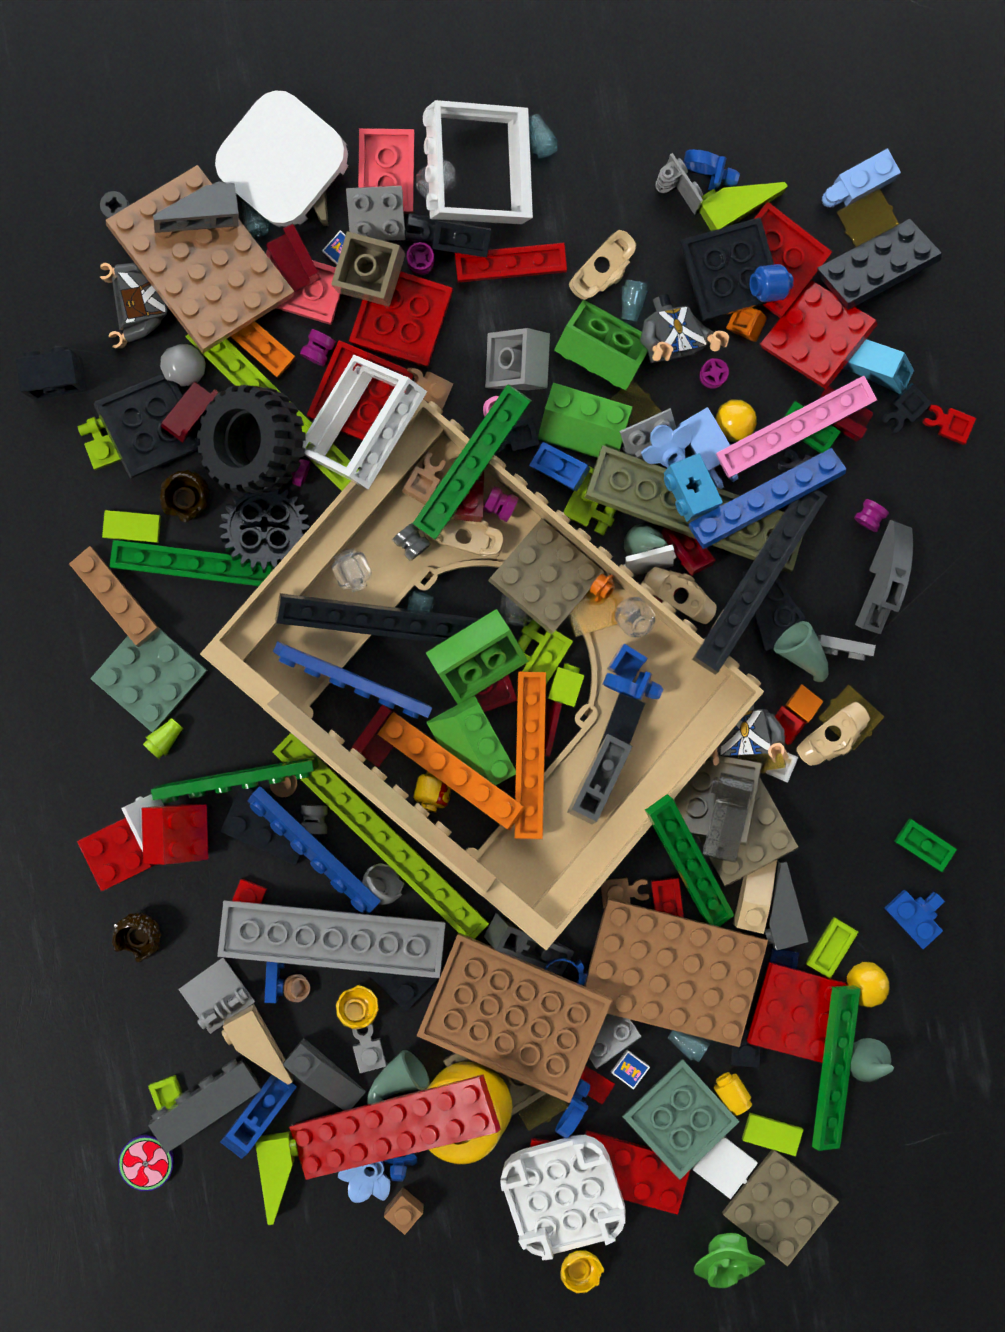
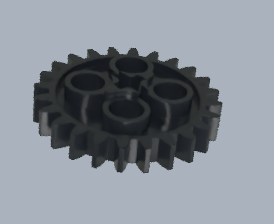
(265, 504)

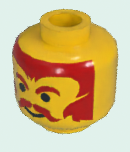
(431, 792)

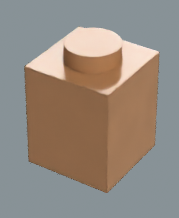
(403, 1211)

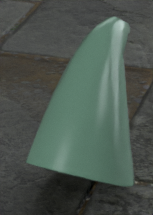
(643, 538)
(804, 649)
(870, 1060)
(401, 1075)

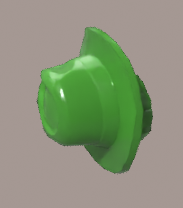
(727, 1261)

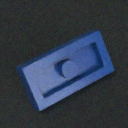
(560, 466)
(273, 983)

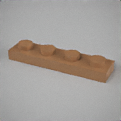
(114, 596)

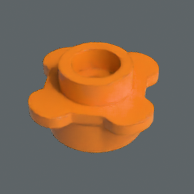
(602, 587)

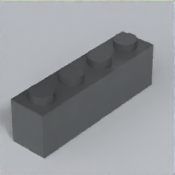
(205, 1105)

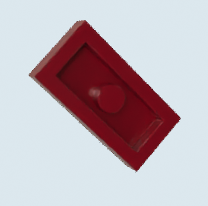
(472, 506)
(689, 551)

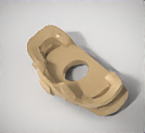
(618, 251)
(484, 541)
(664, 583)
(849, 720)

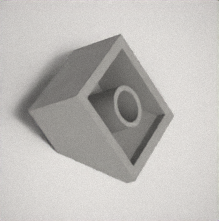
(517, 359)

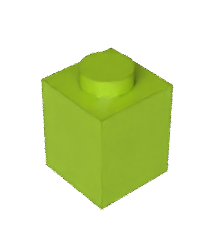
(566, 685)

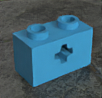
(693, 474)

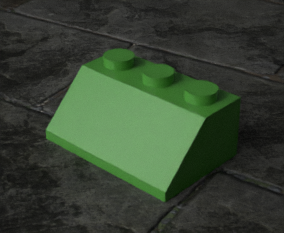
(602, 344)
(583, 421)
(477, 656)
(472, 739)

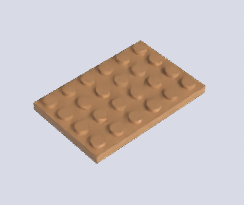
(205, 276)
(675, 971)
(514, 1017)

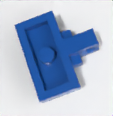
(917, 916)

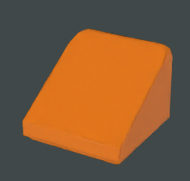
(747, 323)
(804, 703)

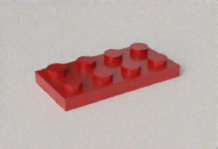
(643, 1175)

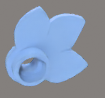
(667, 445)
(366, 1182)

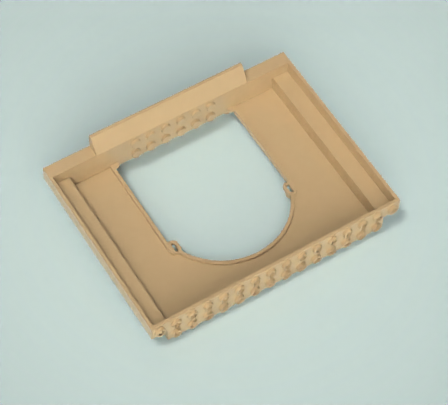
(528, 880)

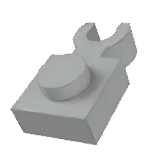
(368, 1052)

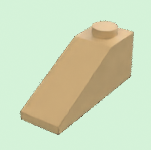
(755, 899)
(253, 1040)

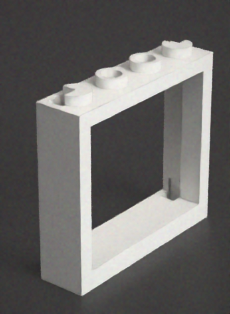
(518, 160)
(383, 432)

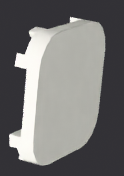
(281, 158)
(563, 1195)

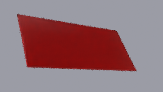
(599, 1085)

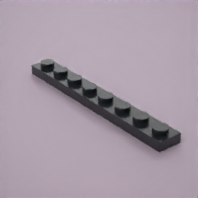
(757, 581)
(369, 618)

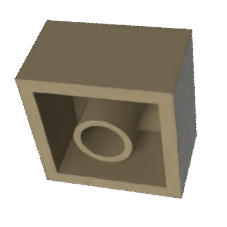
(368, 268)

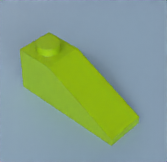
(735, 203)
(275, 1161)

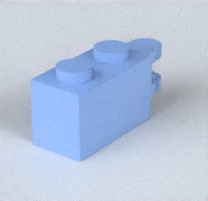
(862, 180)
(707, 440)

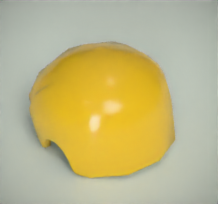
(736, 420)
(872, 982)
(357, 1007)
(581, 1271)

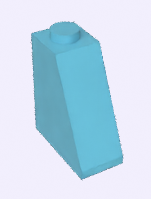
(881, 365)

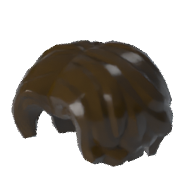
(184, 495)
(138, 935)

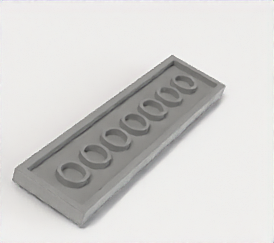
(331, 939)

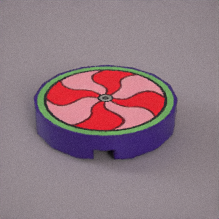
(145, 1163)

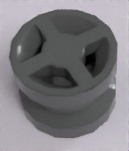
(109, 199)

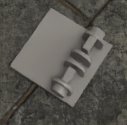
(674, 176)
(376, 212)
(637, 436)
(216, 995)
(613, 1038)

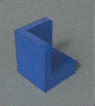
(627, 662)

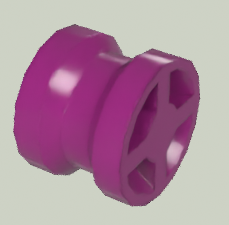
(713, 368)
(871, 515)

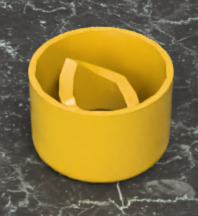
(477, 1148)

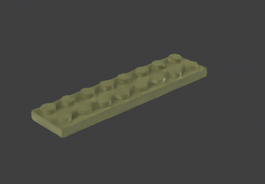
(640, 491)

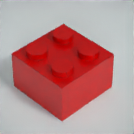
(174, 833)
(113, 854)

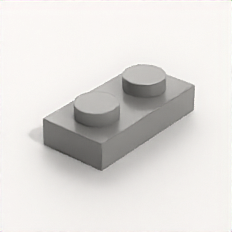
(855, 649)

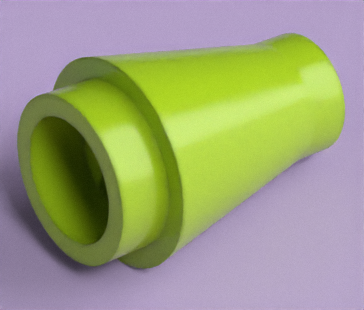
(162, 739)

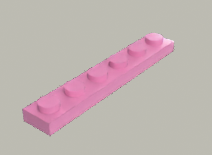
(796, 426)

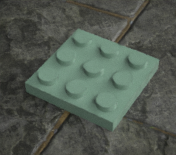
(149, 677)
(680, 1119)

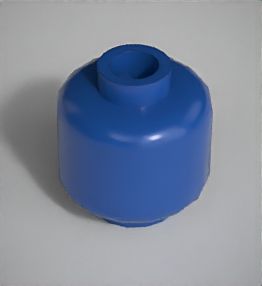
(771, 283)

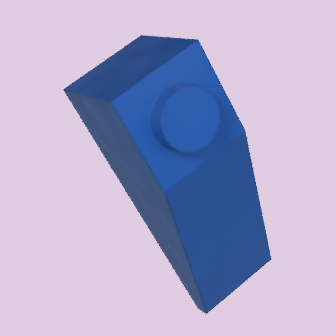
(257, 1116)

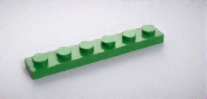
(472, 461)
(184, 563)
(248, 778)
(689, 861)
(836, 1067)

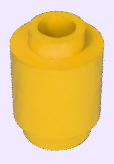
(733, 1093)

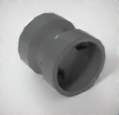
(411, 541)
(314, 812)

